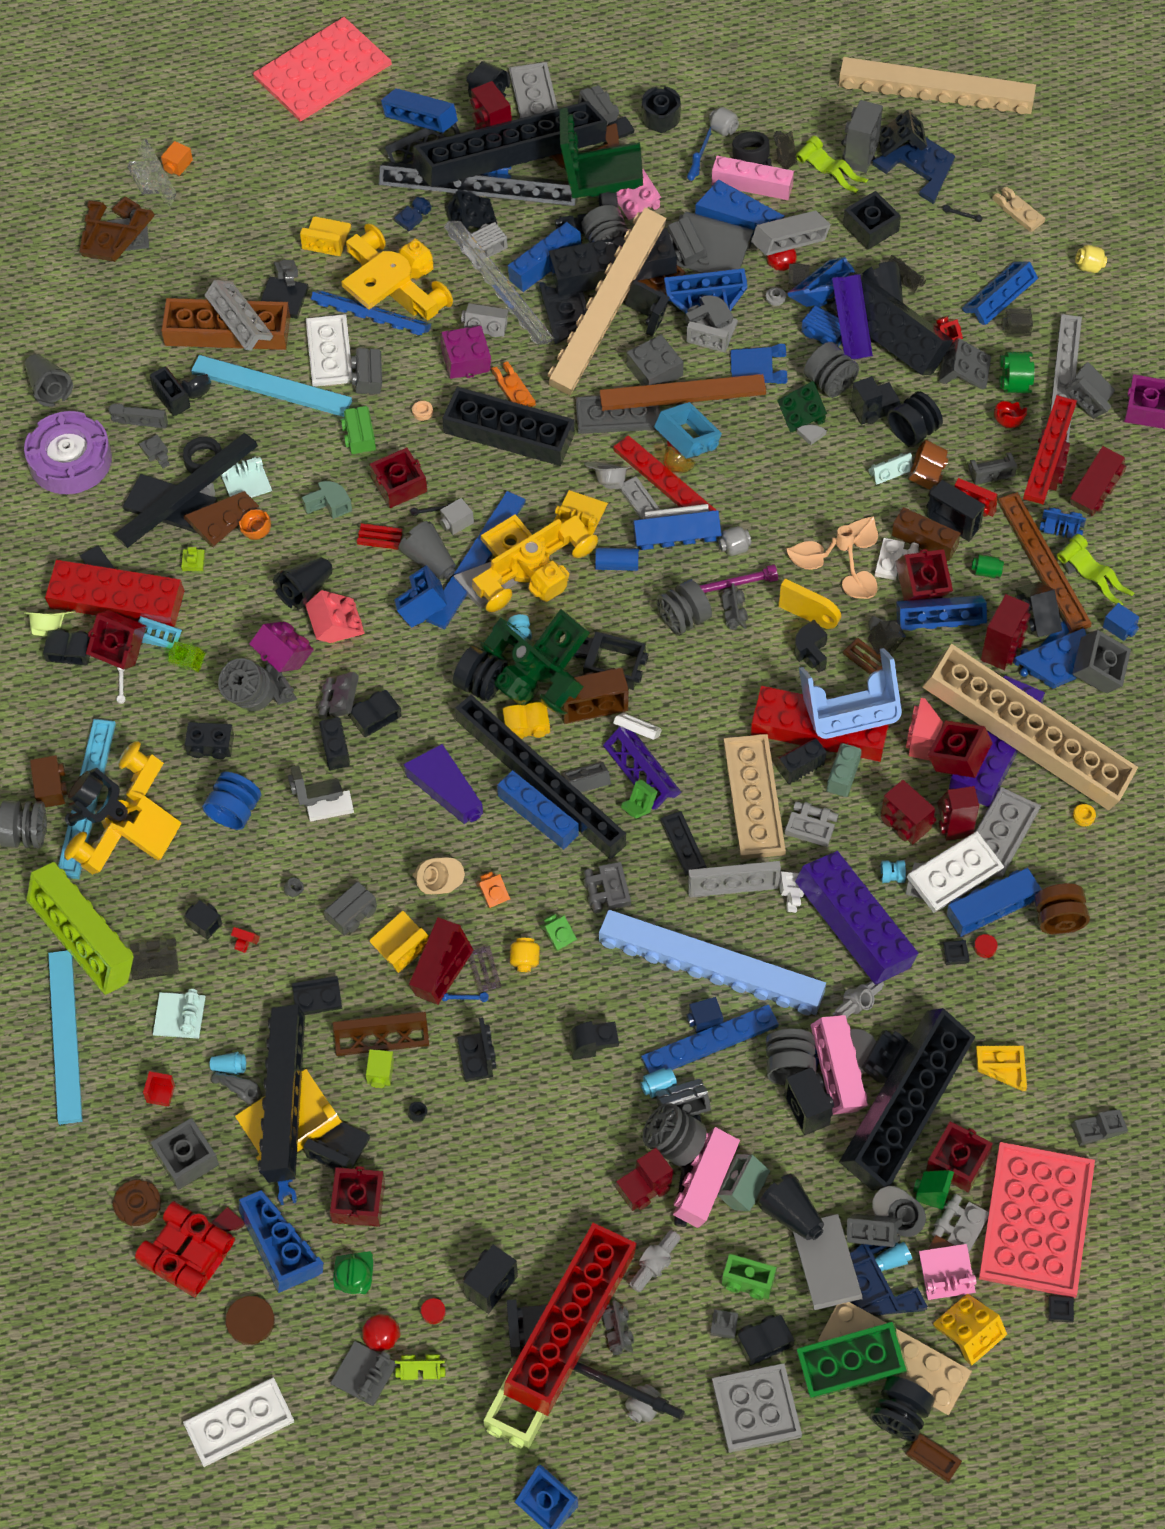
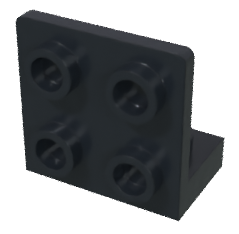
(903, 128)
(470, 210)
(648, 302)
(477, 1054)
(337, 1147)
(521, 1324)

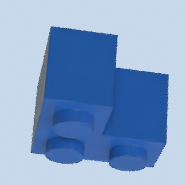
(422, 599)

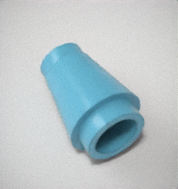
(229, 1063)
(894, 1257)

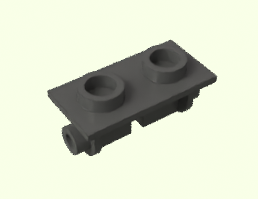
(738, 615)
(283, 690)
(622, 1337)

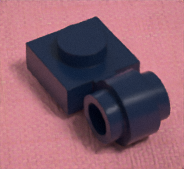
(409, 217)

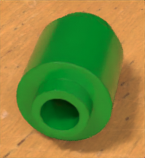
(987, 566)

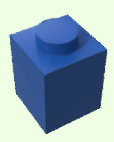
(1121, 622)

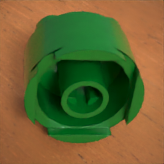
(1016, 372)

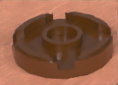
(137, 1202)
(250, 1320)

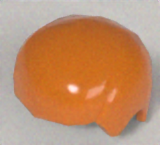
(257, 520)

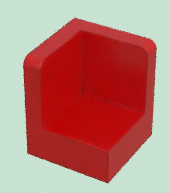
(159, 1089)

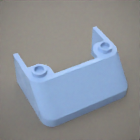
(855, 711)

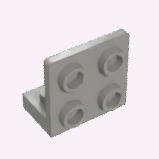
(706, 336)

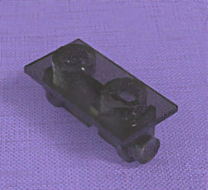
(786, 149)
(909, 277)

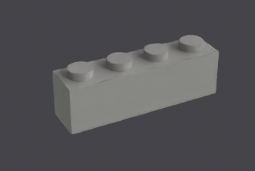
(790, 232)

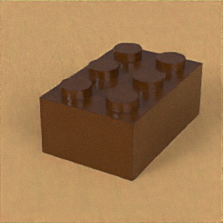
(601, 696)

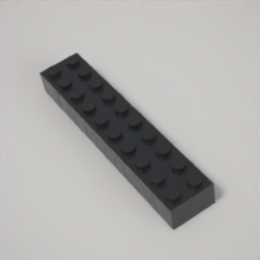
(504, 144)

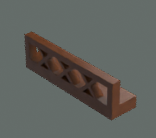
(381, 1025)

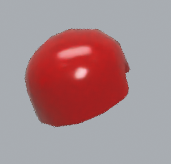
(781, 260)
(1009, 414)
(381, 1332)

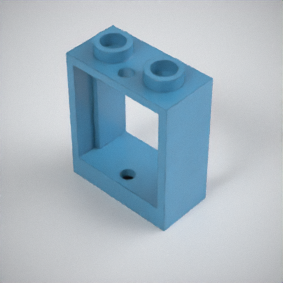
(669, 426)

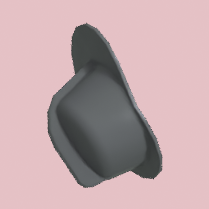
(898, 1204)

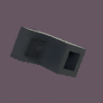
(807, 645)
(588, 1038)

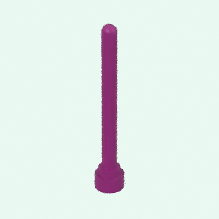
(767, 574)

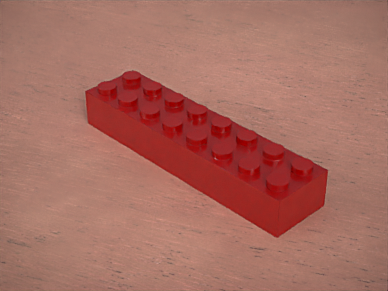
(569, 1319)

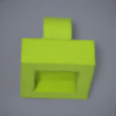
(193, 559)

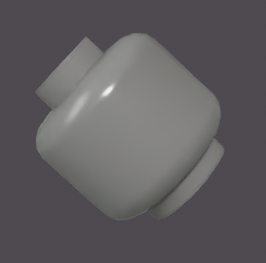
(723, 121)
(735, 541)
(639, 1410)

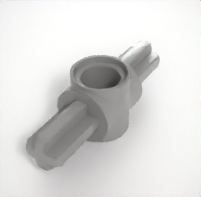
(858, 999)
(654, 1261)

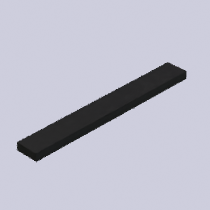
(185, 490)

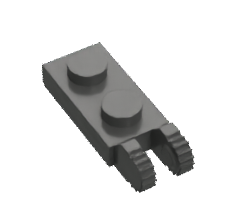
(138, 416)

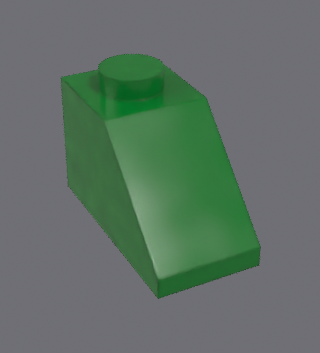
(933, 1188)

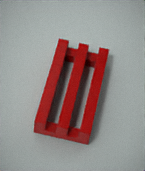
(379, 532)

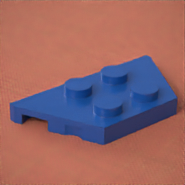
(1054, 660)

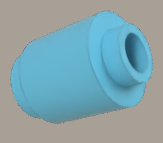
(658, 1081)

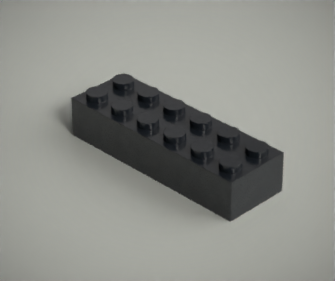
(584, 265)
(902, 329)
(508, 426)

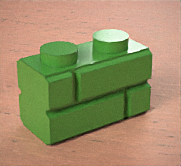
(359, 430)

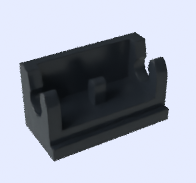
(884, 1055)

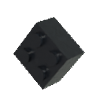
(871, 220)
(808, 1100)
(490, 1278)

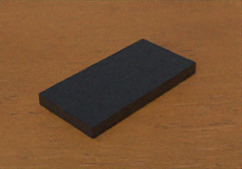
(149, 490)

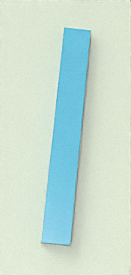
(272, 385)
(95, 757)
(65, 1038)

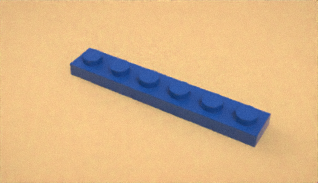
(378, 314)
(711, 1040)

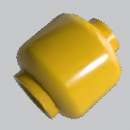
(524, 954)

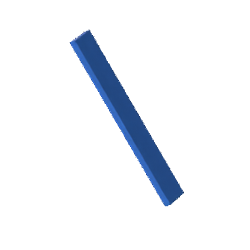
(476, 556)

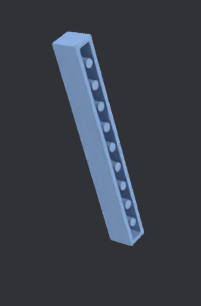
(712, 962)

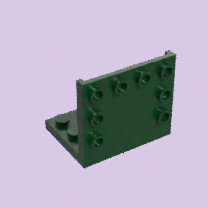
(599, 169)

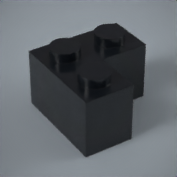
(872, 401)
(1043, 608)

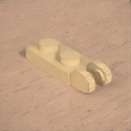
(1019, 209)

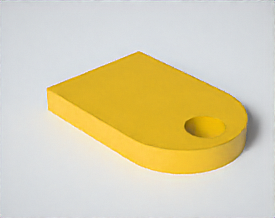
(808, 605)

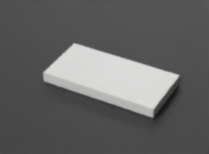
(329, 350)
(955, 871)
(238, 1422)

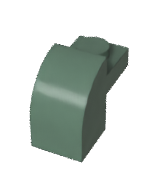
(330, 496)

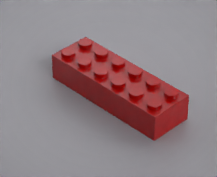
(127, 593)
(787, 720)

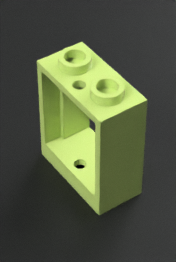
(498, 1428)

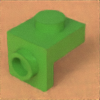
(640, 800)
(558, 931)

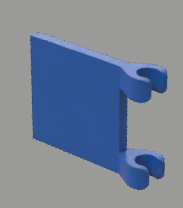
(759, 361)

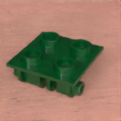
(802, 407)

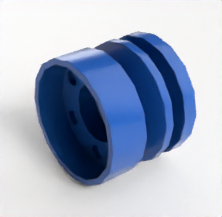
(231, 800)

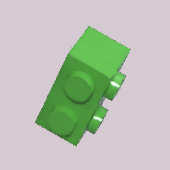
(748, 1277)

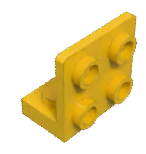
(325, 236)
(400, 941)
(971, 1327)

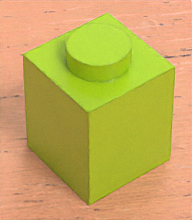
(380, 1068)

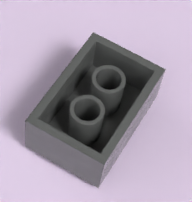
(862, 135)

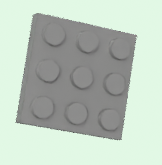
(756, 1408)

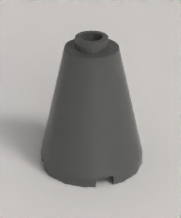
(47, 380)
(428, 549)

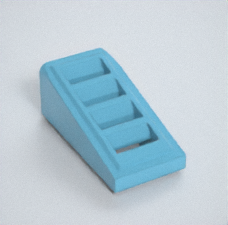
(155, 640)

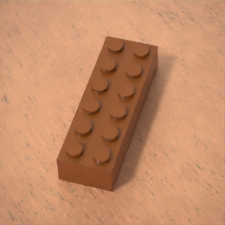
(199, 325)

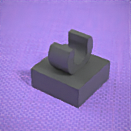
(724, 1324)

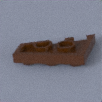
(221, 518)

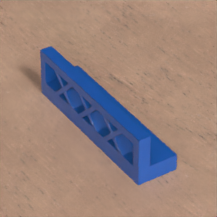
(1001, 291)

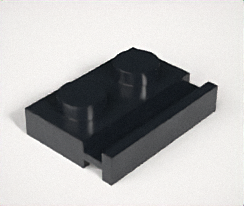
(317, 995)

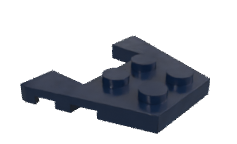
(930, 163)
(875, 1291)

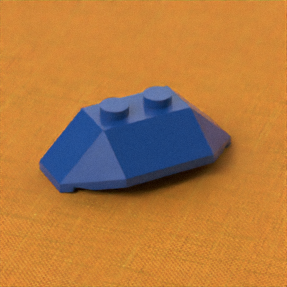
(819, 285)
(688, 289)

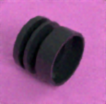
(915, 419)
(478, 673)
(902, 1408)

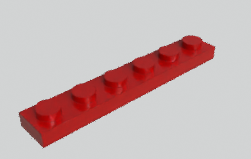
(1049, 449)
(658, 474)

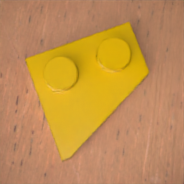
(1003, 1064)

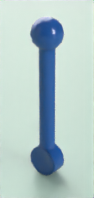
(482, 997)

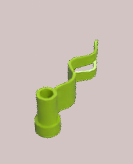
(824, 163)
(1089, 568)

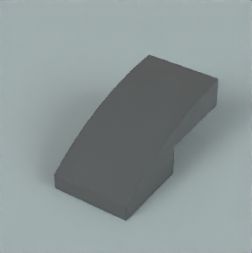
(1098, 1128)

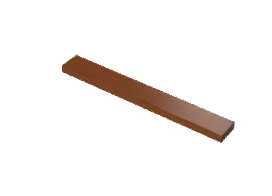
(682, 392)
(1044, 561)

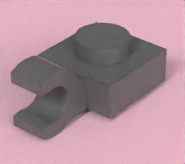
(286, 270)
(155, 449)

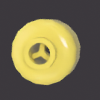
(1091, 259)

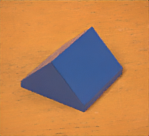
(547, 1499)

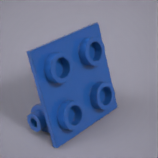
(1054, 515)

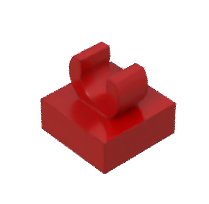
(244, 938)

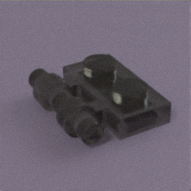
(156, 963)

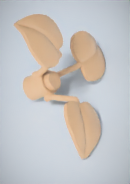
(862, 534)

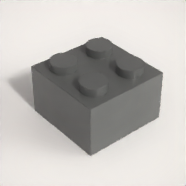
(655, 362)
(1101, 661)
(184, 1153)

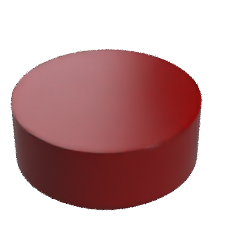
(985, 946)
(433, 1311)

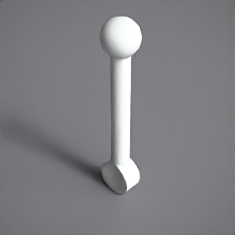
(121, 698)

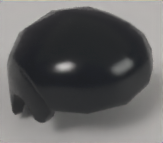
(197, 386)

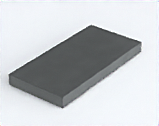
(594, 420)

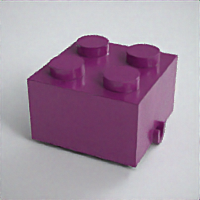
(465, 352)
(1146, 402)
(282, 646)

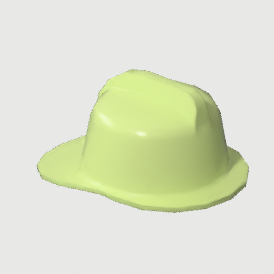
(42, 623)

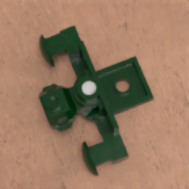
(538, 661)

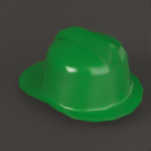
(353, 1272)

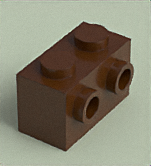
(48, 782)

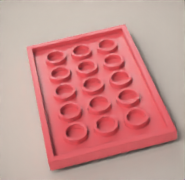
(322, 69)
(1037, 1220)

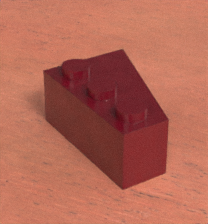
(1098, 481)
(958, 812)
(440, 961)

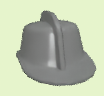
(609, 475)

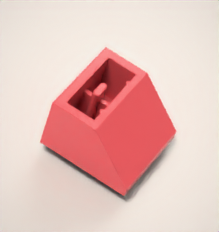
(334, 617)
(923, 730)

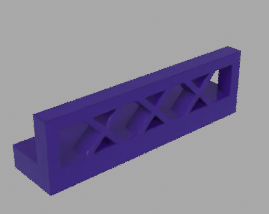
(852, 316)
(645, 760)

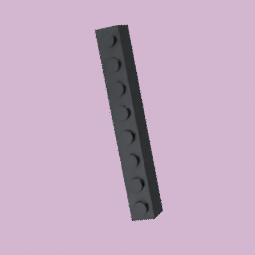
(283, 1094)

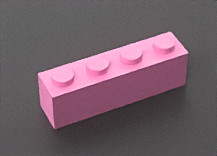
(753, 177)
(839, 1064)
(705, 1178)

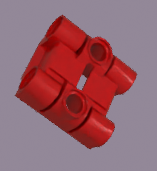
(199, 1258)

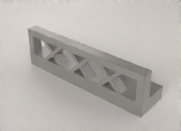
(237, 313)

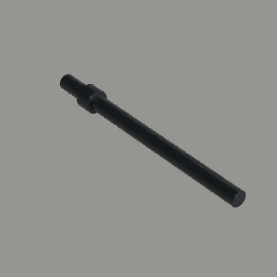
(658, 1404)

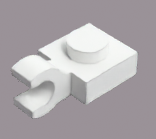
(791, 890)

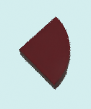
(228, 1221)

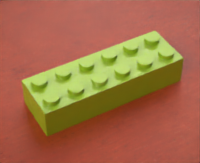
(80, 928)

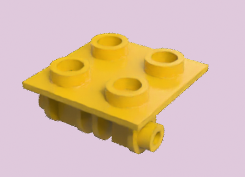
(584, 507)

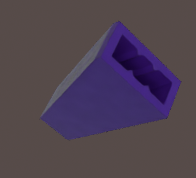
(444, 782)

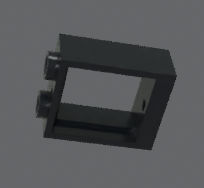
(945, 504)
(619, 645)

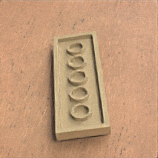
(754, 796)
(925, 1365)

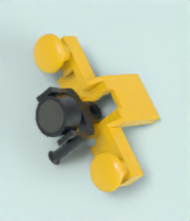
(151, 829)

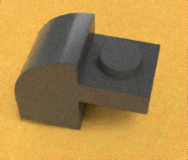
(713, 309)

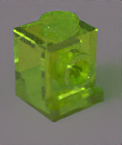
(193, 655)

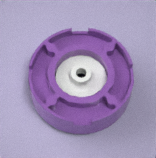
(68, 453)

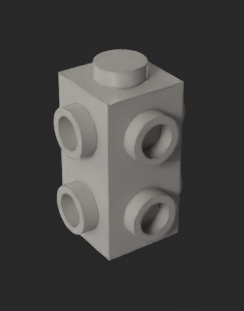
(490, 318)

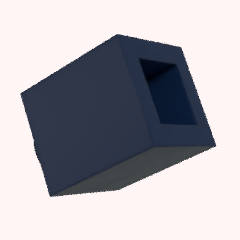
(704, 1014)

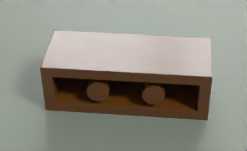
(925, 532)

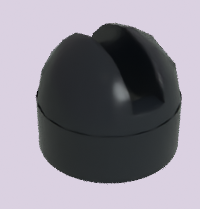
(414, 1108)

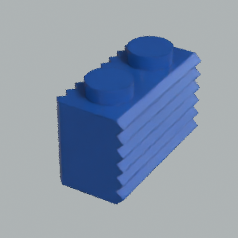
(822, 326)

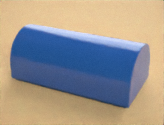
(617, 559)

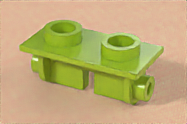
(430, 1365)

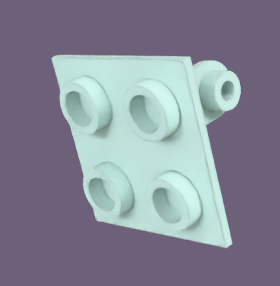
(247, 477)
(179, 1014)

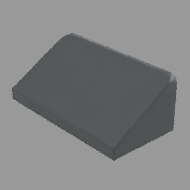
(588, 777)

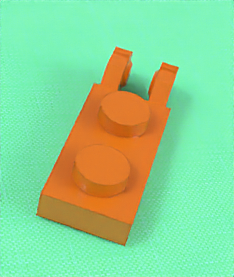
(513, 386)

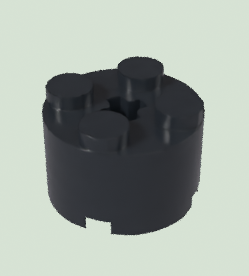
(485, 73)
(661, 109)

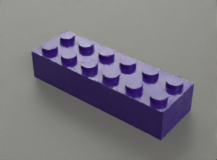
(996, 761)
(856, 917)

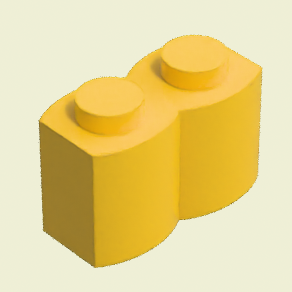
(527, 719)

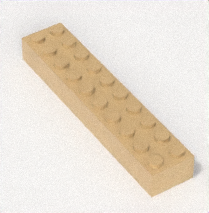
(1030, 727)

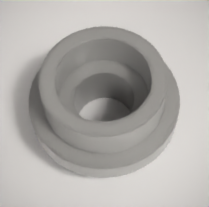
(775, 300)

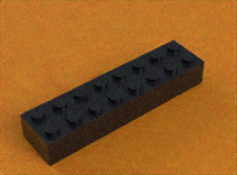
(907, 1099)

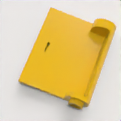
(315, 1115)

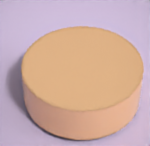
(422, 410)

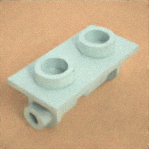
(891, 469)

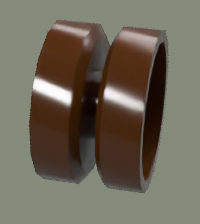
(1062, 908)

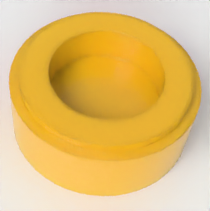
(1084, 815)

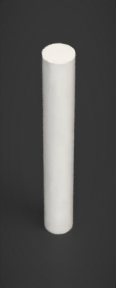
(677, 511)

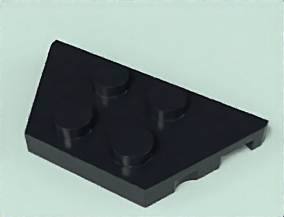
(562, 311)

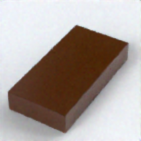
(934, 1458)

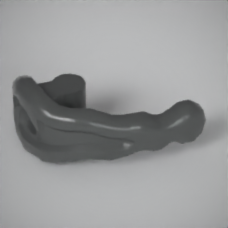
(244, 1088)

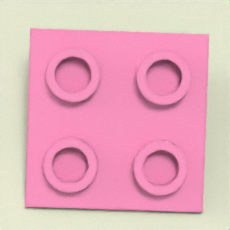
(636, 199)
(947, 1272)

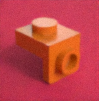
(493, 889)

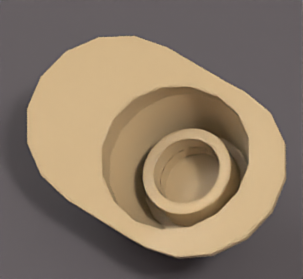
(439, 875)

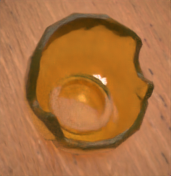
(675, 462)

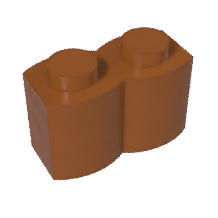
(928, 464)

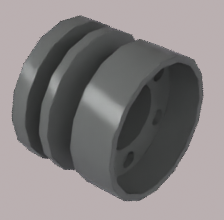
(604, 223)
(831, 369)
(684, 607)
(246, 684)
(23, 824)
(789, 1053)
(674, 1134)

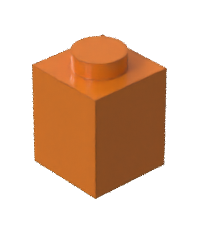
(176, 158)

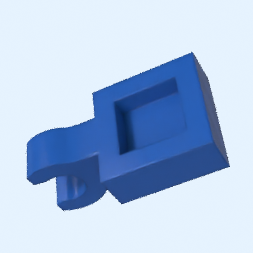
(285, 1190)

